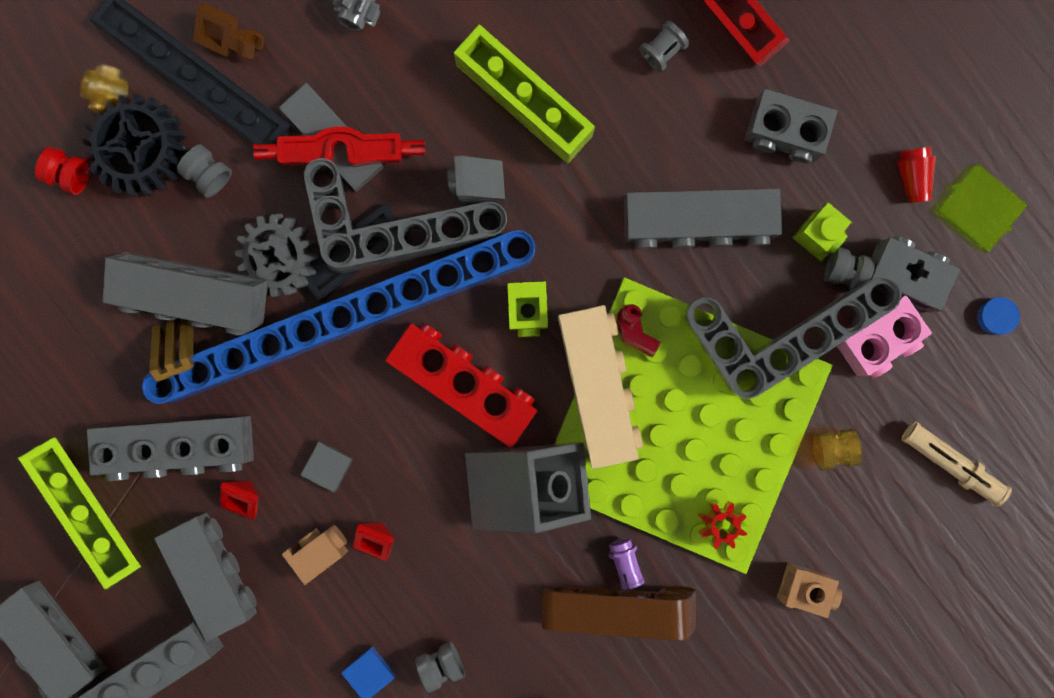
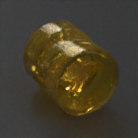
(840, 448)

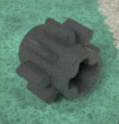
(356, 13)

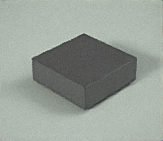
(327, 466)

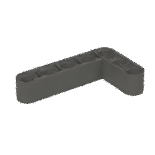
(393, 232)
(791, 341)

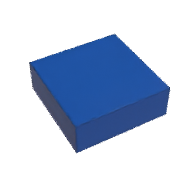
(368, 673)

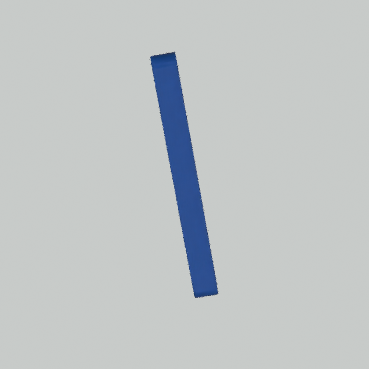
(287, 331)

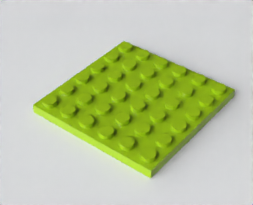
(698, 434)

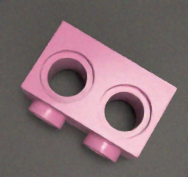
(884, 341)

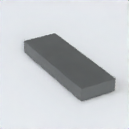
(312, 115)

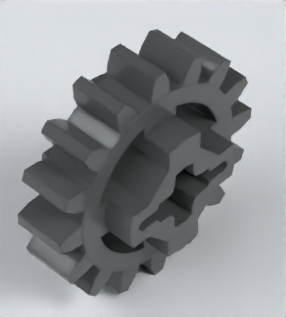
(290, 250)

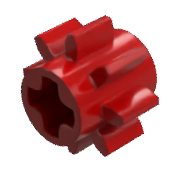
(722, 514)

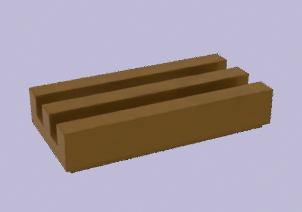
(165, 350)

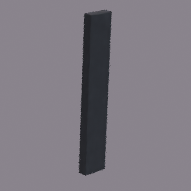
(190, 72)

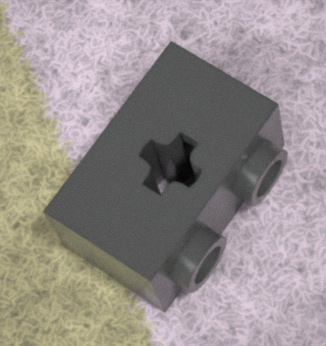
(933, 273)

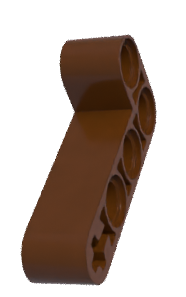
(622, 613)

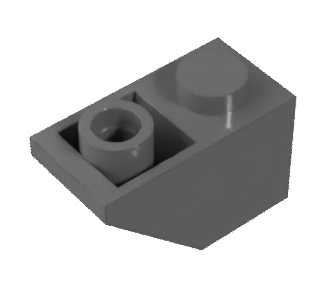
(476, 180)

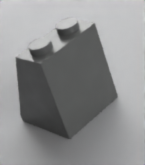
(528, 487)

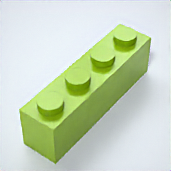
(523, 94)
(80, 513)

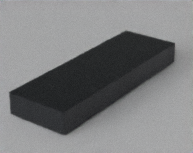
(327, 281)

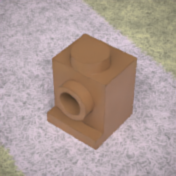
(317, 553)
(798, 584)

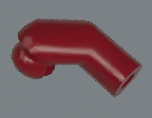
(632, 333)

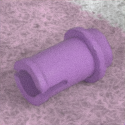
(626, 563)

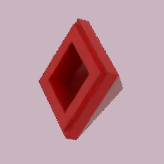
(239, 498)
(373, 540)

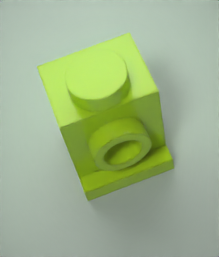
(823, 231)
(527, 293)

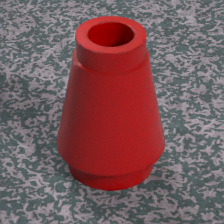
(917, 173)

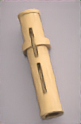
(991, 489)

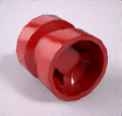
(57, 168)

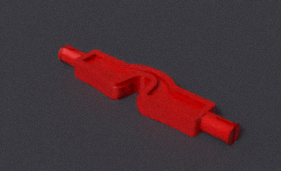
(361, 148)

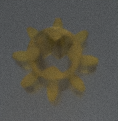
(102, 86)

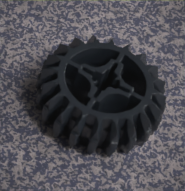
(107, 148)

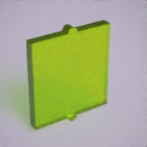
(982, 208)

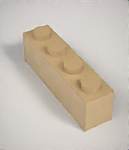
(598, 386)

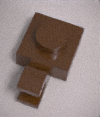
(220, 33)

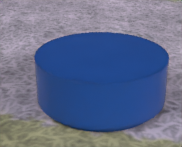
(998, 316)

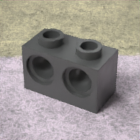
(791, 115)

